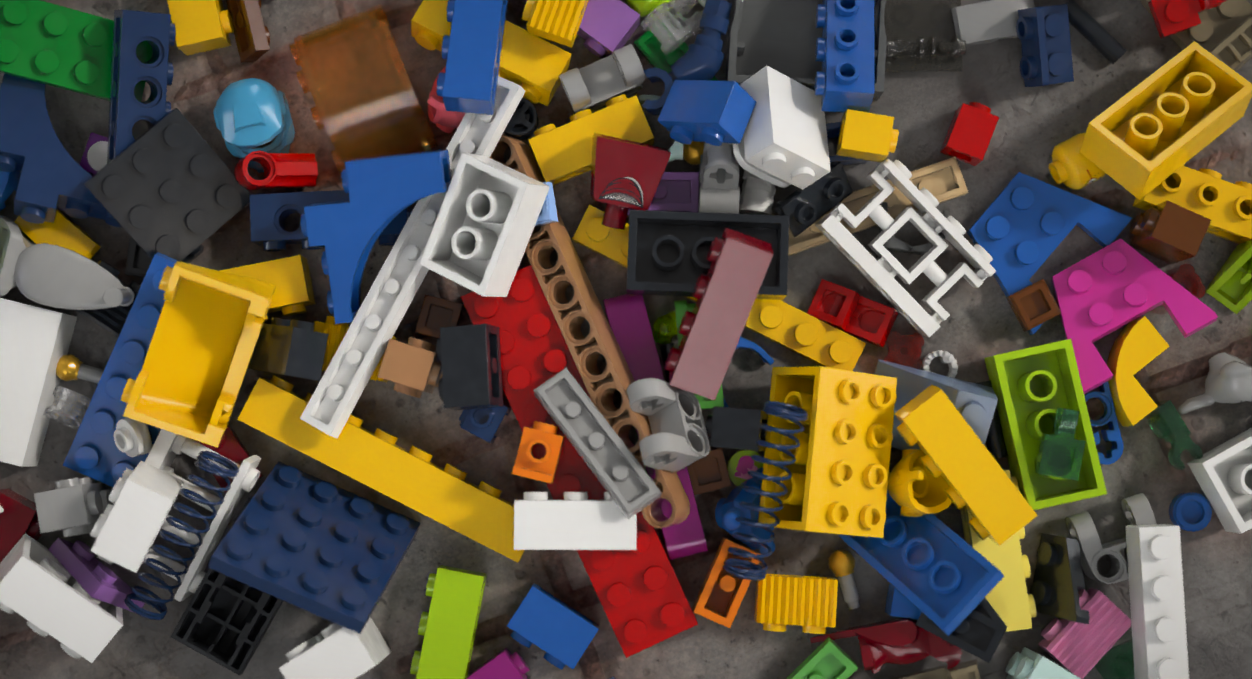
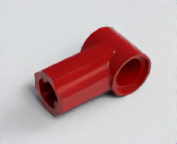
(280, 170)

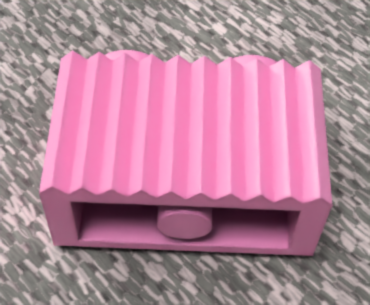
(1083, 645)

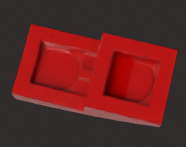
(852, 313)

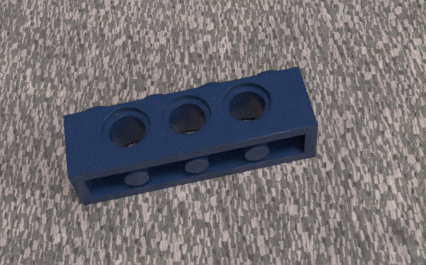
(127, 70)
(271, 210)

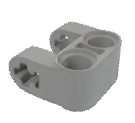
(603, 80)
(675, 424)
(1082, 527)

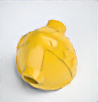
(915, 487)

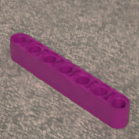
(635, 338)

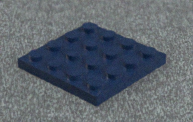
(316, 546)

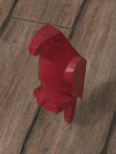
(896, 642)

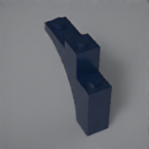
(49, 173)

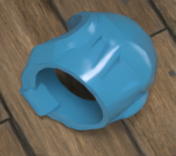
(252, 115)

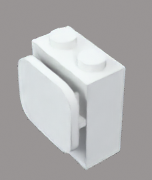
(785, 132)

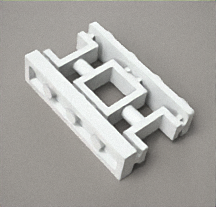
(885, 267)

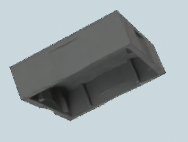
(785, 39)

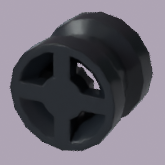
(529, 120)

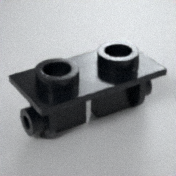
(815, 200)

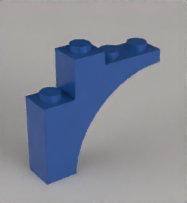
(349, 228)

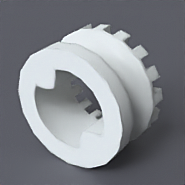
(945, 358)

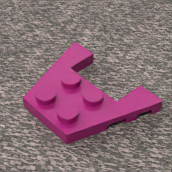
(1111, 292)

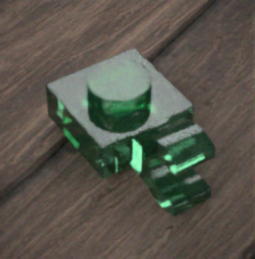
(1169, 425)
(1061, 453)

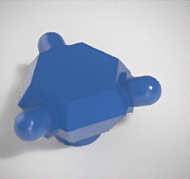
(729, 508)

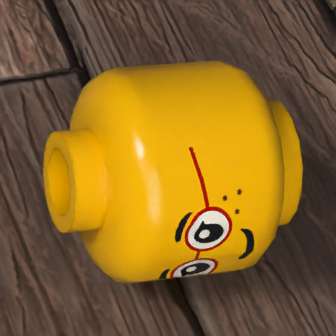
(1071, 166)

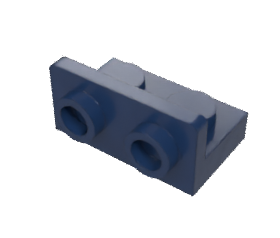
(1045, 45)

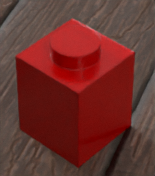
(970, 133)

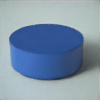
(1190, 511)

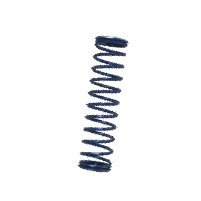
(755, 571)
(156, 602)

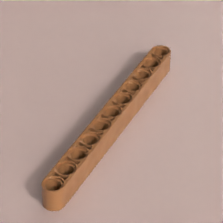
(599, 340)

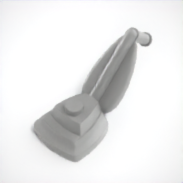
(55, 274)

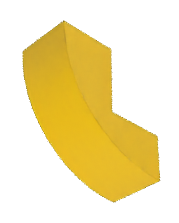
(1131, 352)

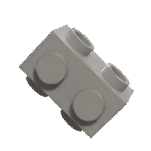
(71, 506)

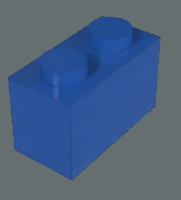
(707, 111)
(552, 627)

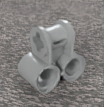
(718, 180)

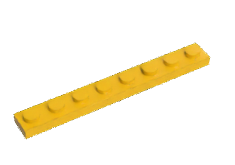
(767, 317)

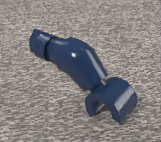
(701, 59)

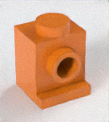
(533, 468)

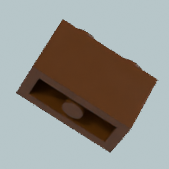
(1169, 232)

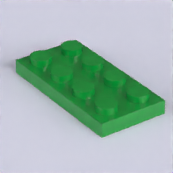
(60, 47)

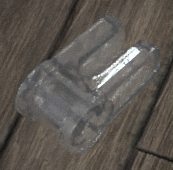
(669, 24)

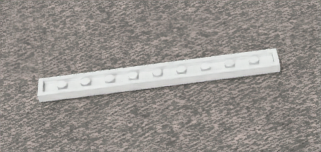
(399, 278)

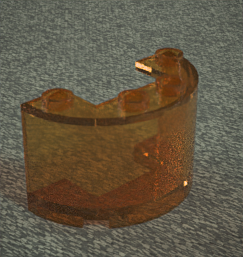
(361, 88)

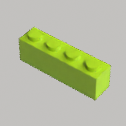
(449, 624)

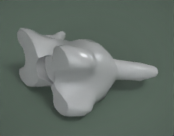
(1226, 383)

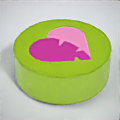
(740, 464)

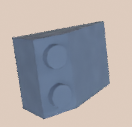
(972, 400)

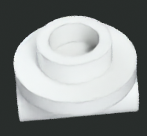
(132, 437)

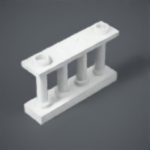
(161, 457)

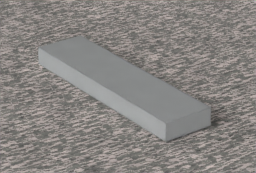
(597, 443)

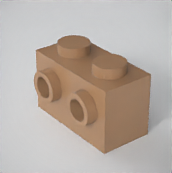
(411, 366)

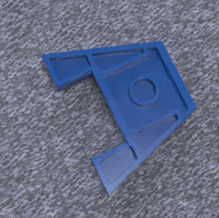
(1031, 222)

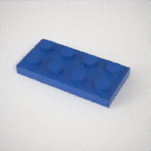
(928, 565)

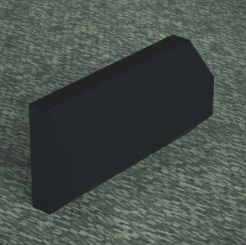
(226, 619)

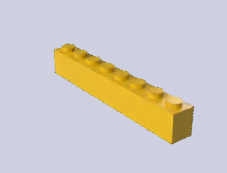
(387, 467)

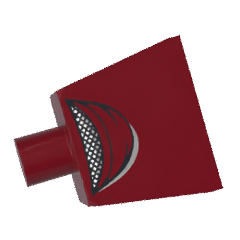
(624, 176)

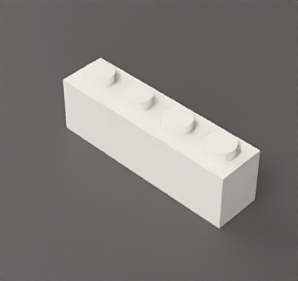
(1157, 601)

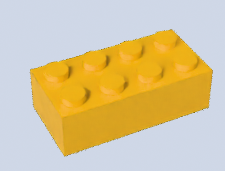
(1166, 120)

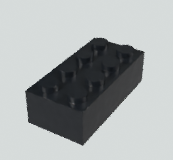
(672, 250)

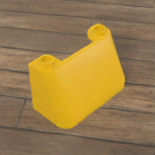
(198, 352)

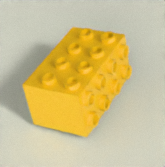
(841, 455)

